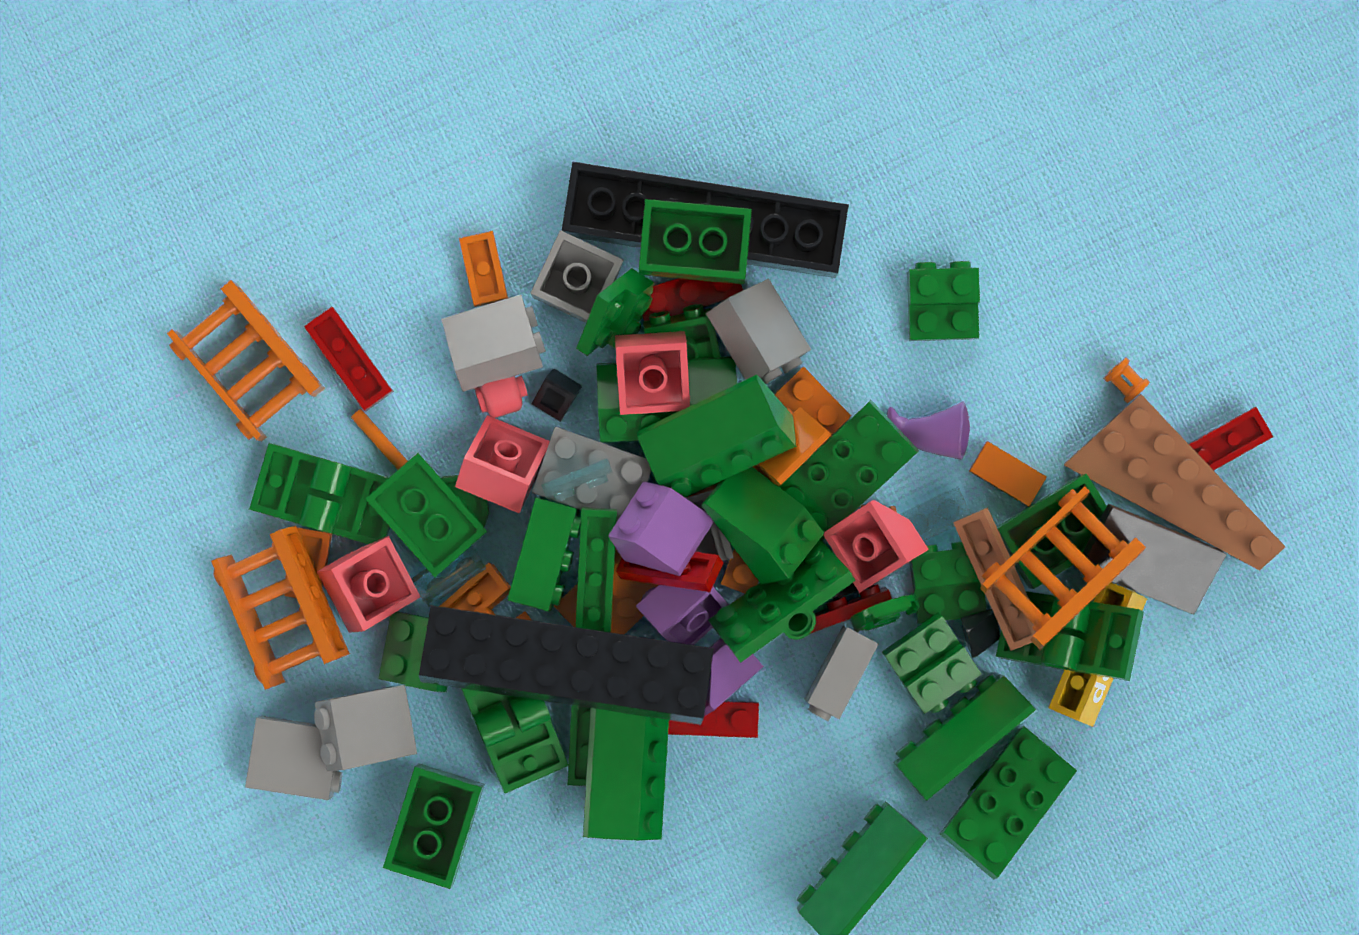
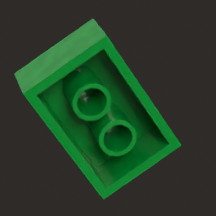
(695, 241)
(1025, 524)
(545, 555)
(433, 826)

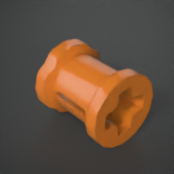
(1124, 368)

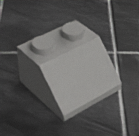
(575, 276)

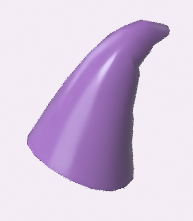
(940, 434)

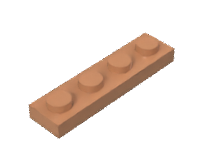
(985, 548)

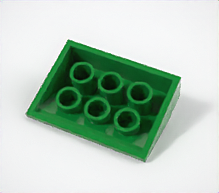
(860, 872)

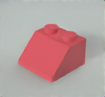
(652, 372)
(502, 464)
(874, 543)
(368, 585)

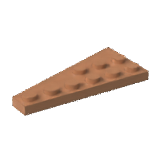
(1159, 471)

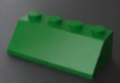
(705, 376)
(718, 437)
(963, 735)
(625, 776)

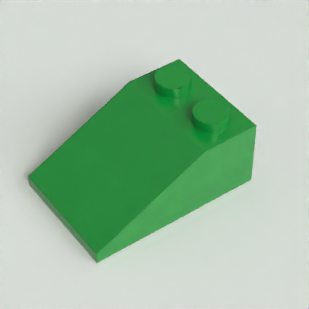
(763, 524)

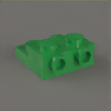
(943, 302)
(617, 311)
(699, 331)
(946, 584)
(404, 651)
(932, 664)

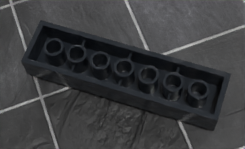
(784, 229)
(566, 665)

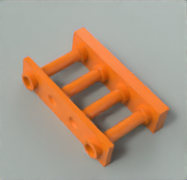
(257, 329)
(1069, 600)
(313, 608)

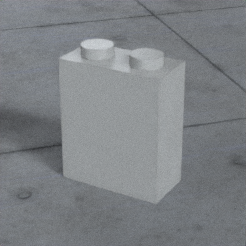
(759, 332)
(493, 342)
(840, 674)
(365, 728)
(289, 760)

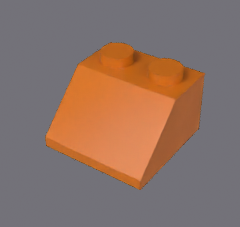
(808, 436)

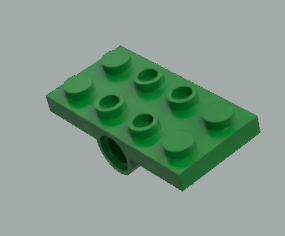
(850, 467)
(318, 494)
(782, 605)
(1095, 642)
(516, 737)
(1008, 802)

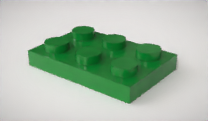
(426, 515)

